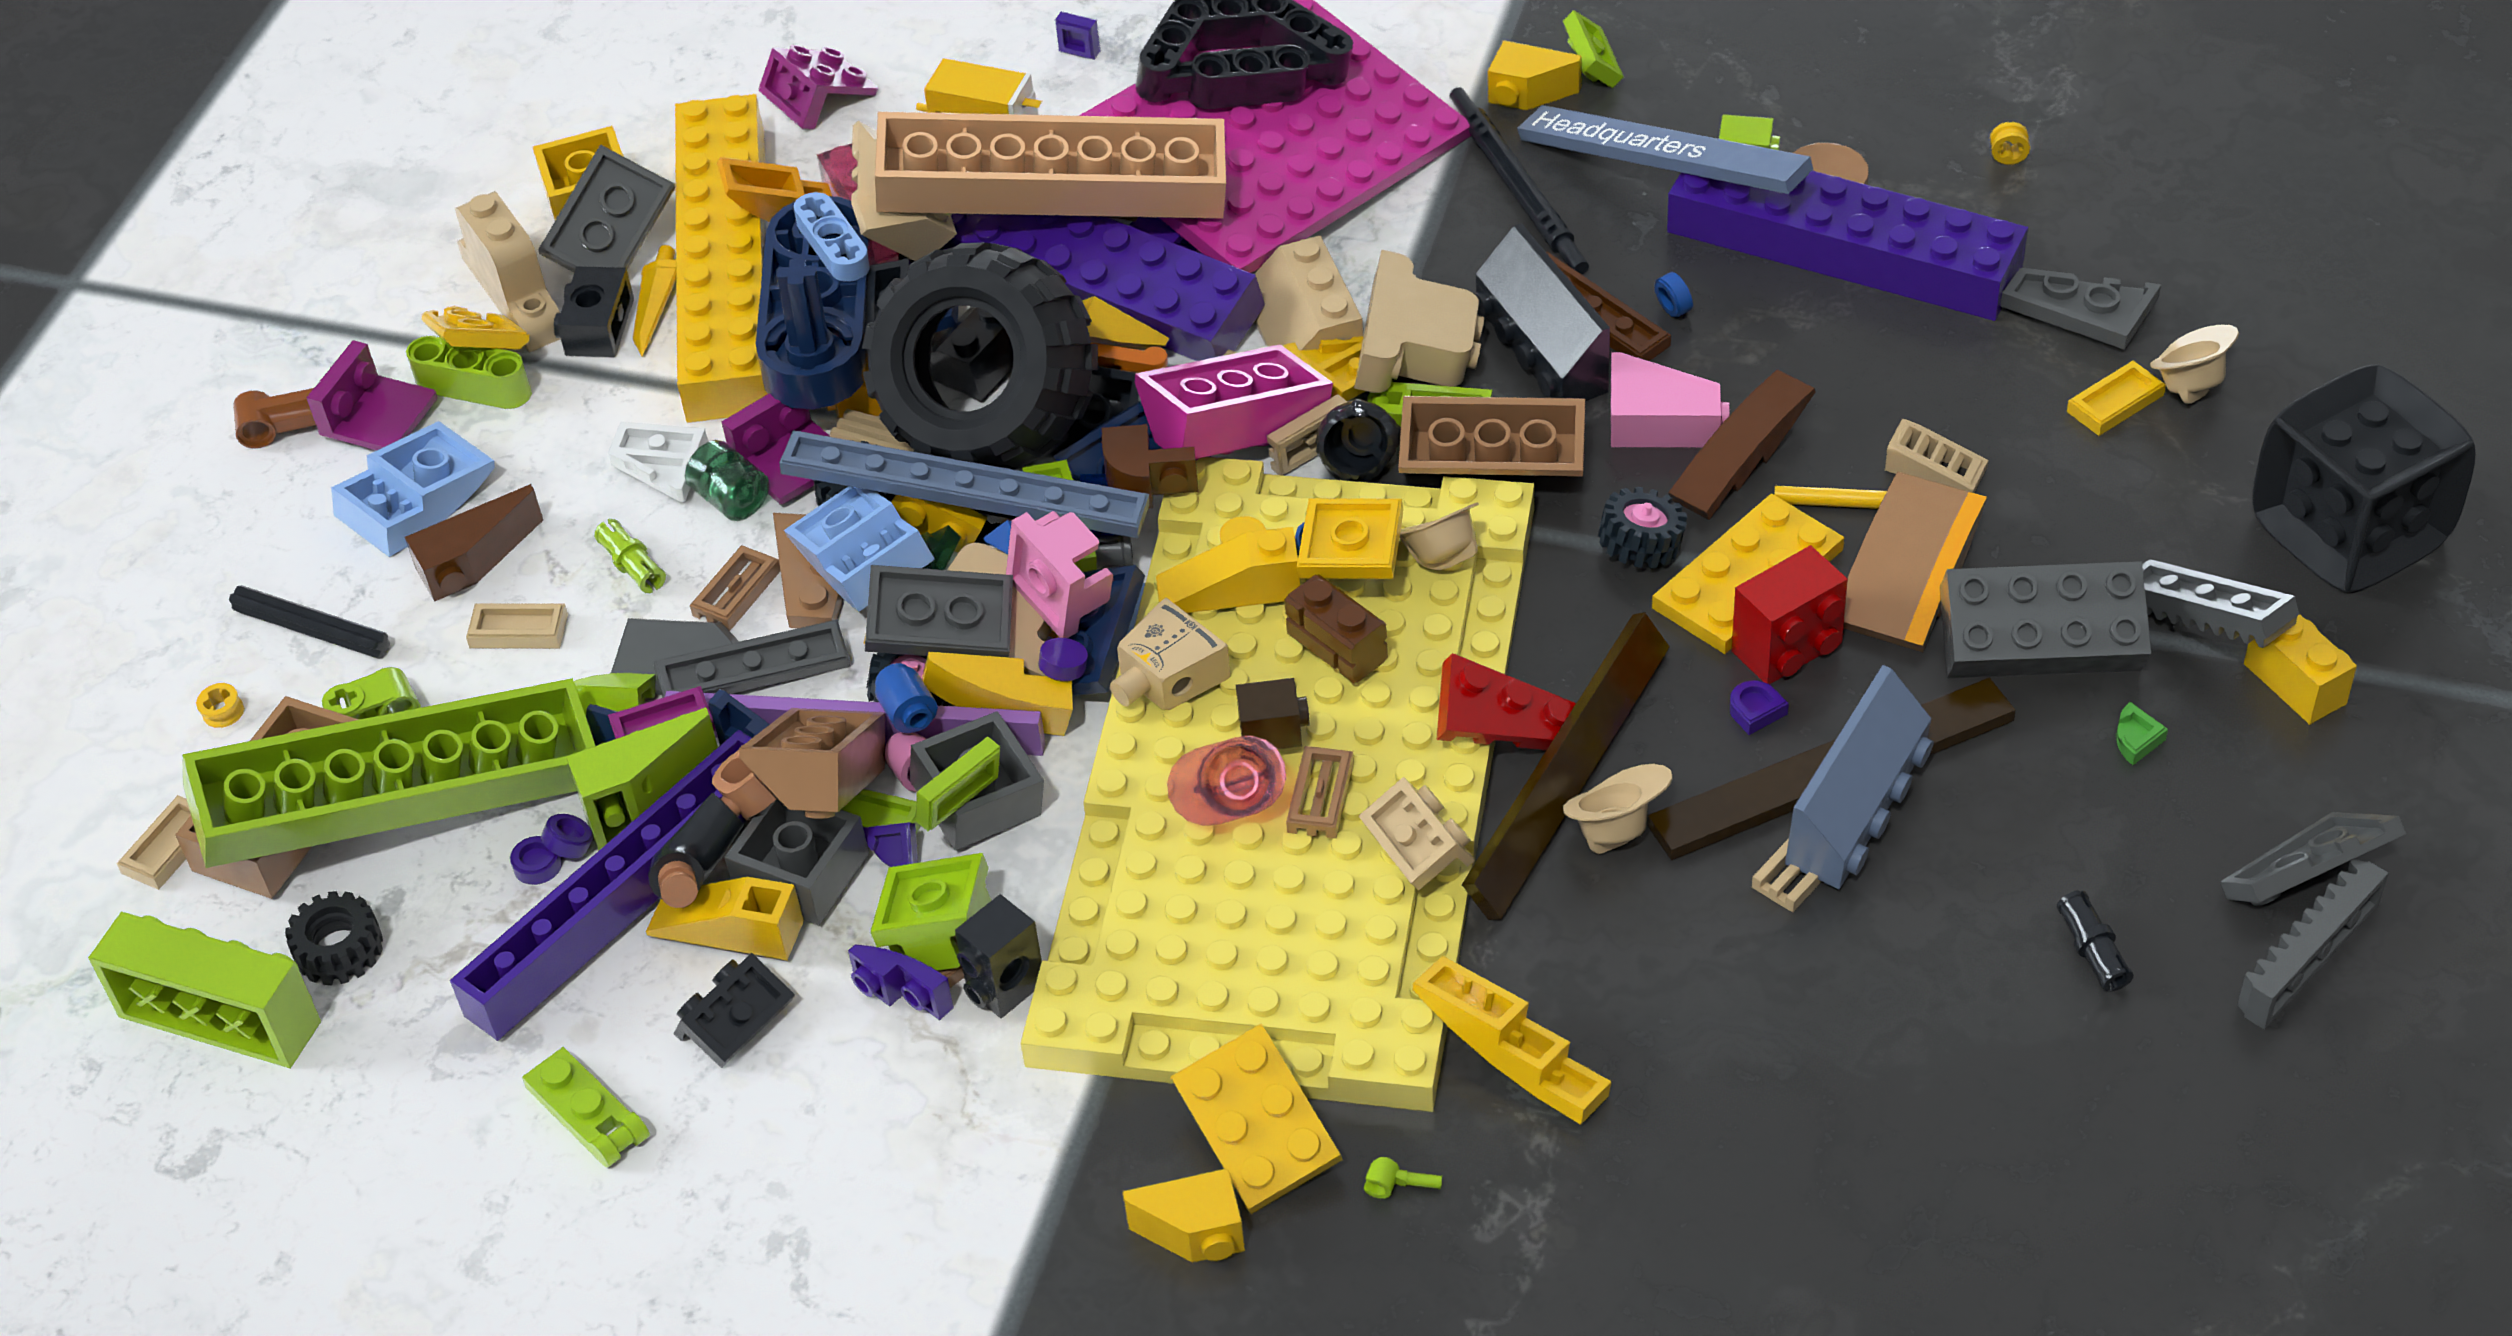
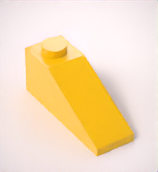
(1237, 573)

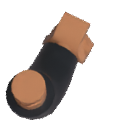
(705, 837)

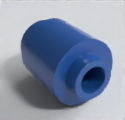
(905, 698)

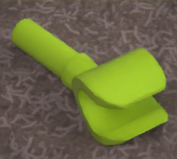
(1386, 1173)

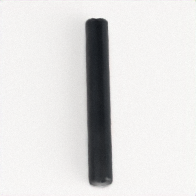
(309, 621)

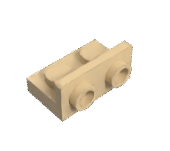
(1414, 833)

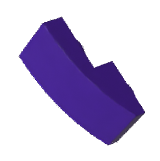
(895, 975)

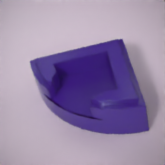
(893, 843)

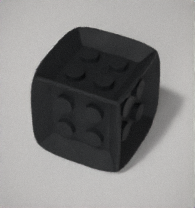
(2363, 477)

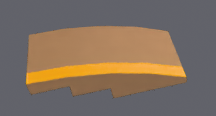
(1904, 557)

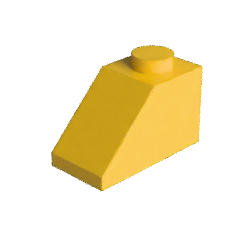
(1532, 76)
(1188, 1216)

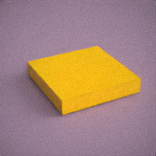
(1350, 538)

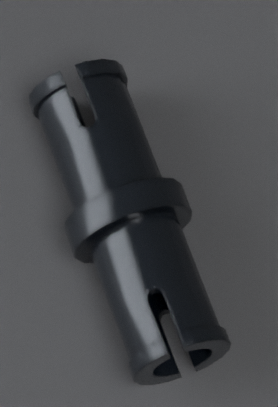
(2095, 941)

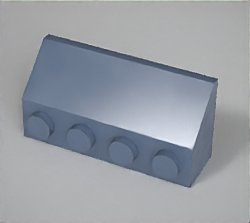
(1859, 781)

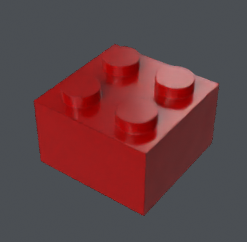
(1789, 615)

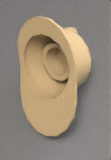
(2196, 361)
(1442, 541)
(1618, 806)

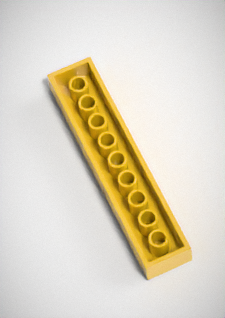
(716, 259)

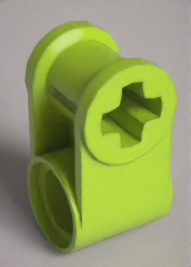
(373, 695)

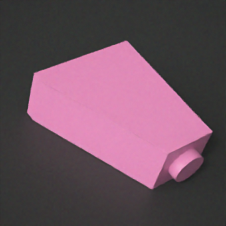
(1662, 405)

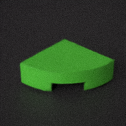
(2138, 733)

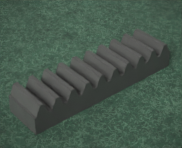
(2217, 603)
(2311, 942)

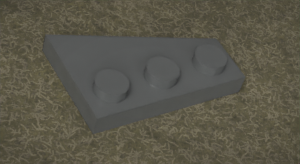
(2090, 309)

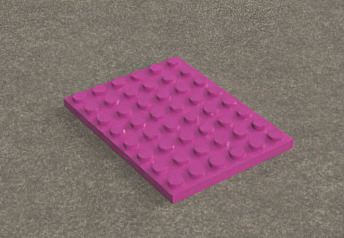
(1309, 157)

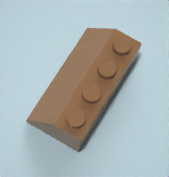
(1492, 436)
(818, 757)

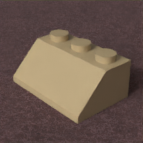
(1305, 297)

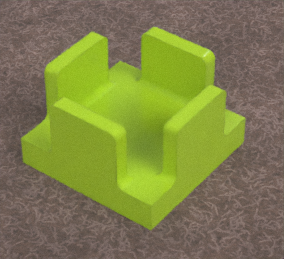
(926, 905)

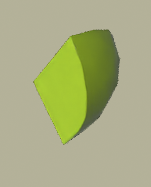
(615, 690)

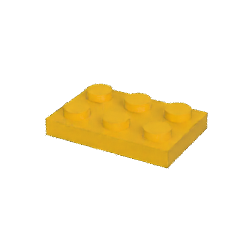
(1256, 1118)

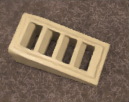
(1914, 443)

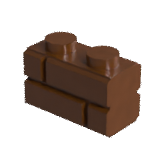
(1336, 628)

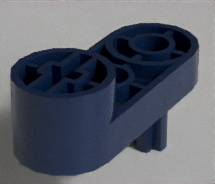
(808, 319)

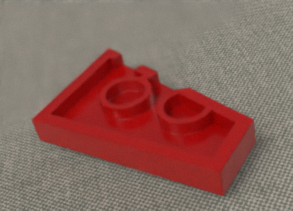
(1496, 707)

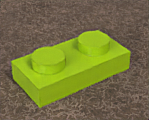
(1591, 43)

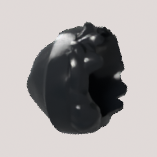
(1357, 440)

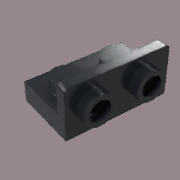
(734, 1010)

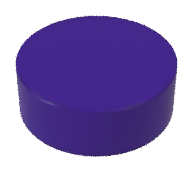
(1062, 659)
(567, 836)
(534, 862)

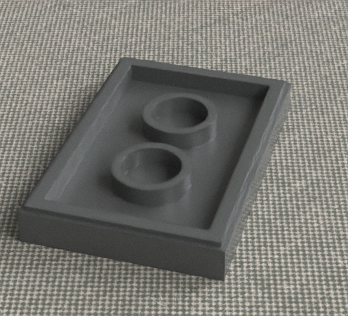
(607, 214)
(938, 612)

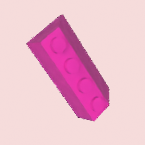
(1229, 399)

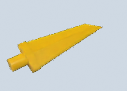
(655, 289)

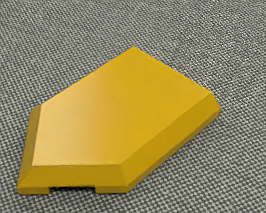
(467, 329)

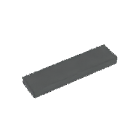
(756, 661)

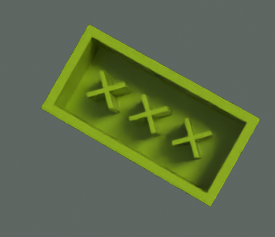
(206, 988)

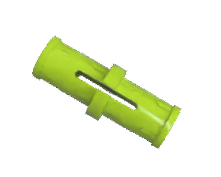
(630, 555)

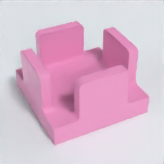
(1045, 572)

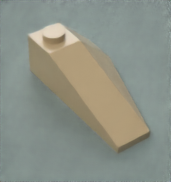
(902, 232)

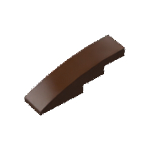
(1741, 442)

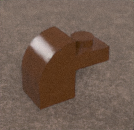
(1137, 468)

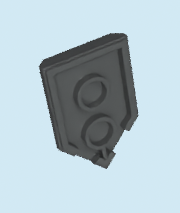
(659, 639)

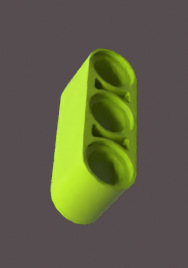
(469, 373)

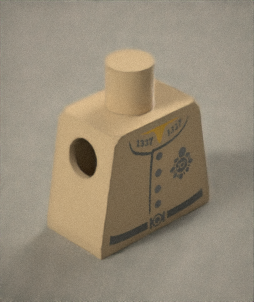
(1169, 659)

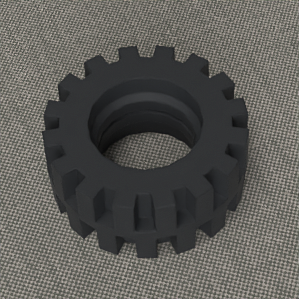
(324, 918)

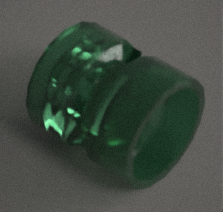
(726, 480)

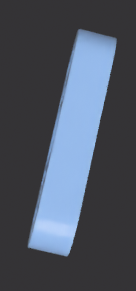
(831, 249)

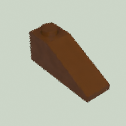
(473, 542)

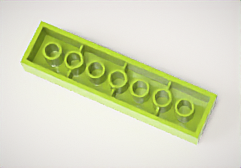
(384, 772)

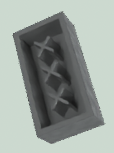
(2045, 619)

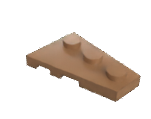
(806, 593)

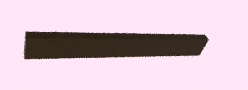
(1565, 767)
(1778, 787)

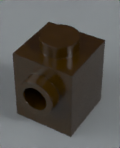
(1272, 712)

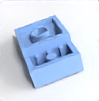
(410, 486)
(851, 535)

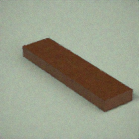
(1629, 330)

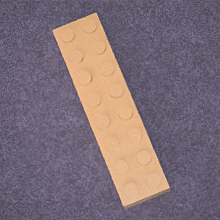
(1050, 165)

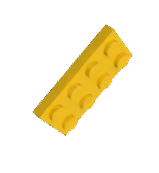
(1704, 591)

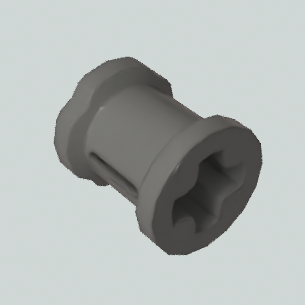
(1114, 551)

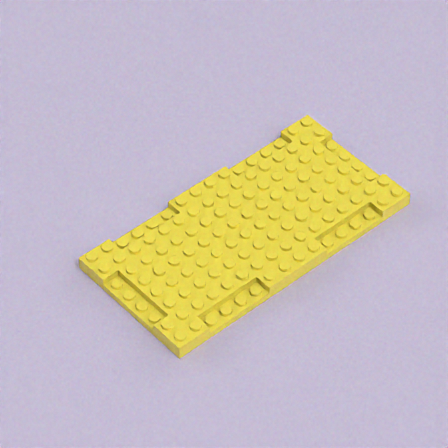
(1208, 930)

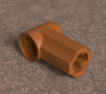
(262, 417)

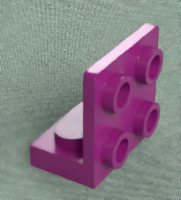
(801, 77)
(364, 407)
(761, 436)

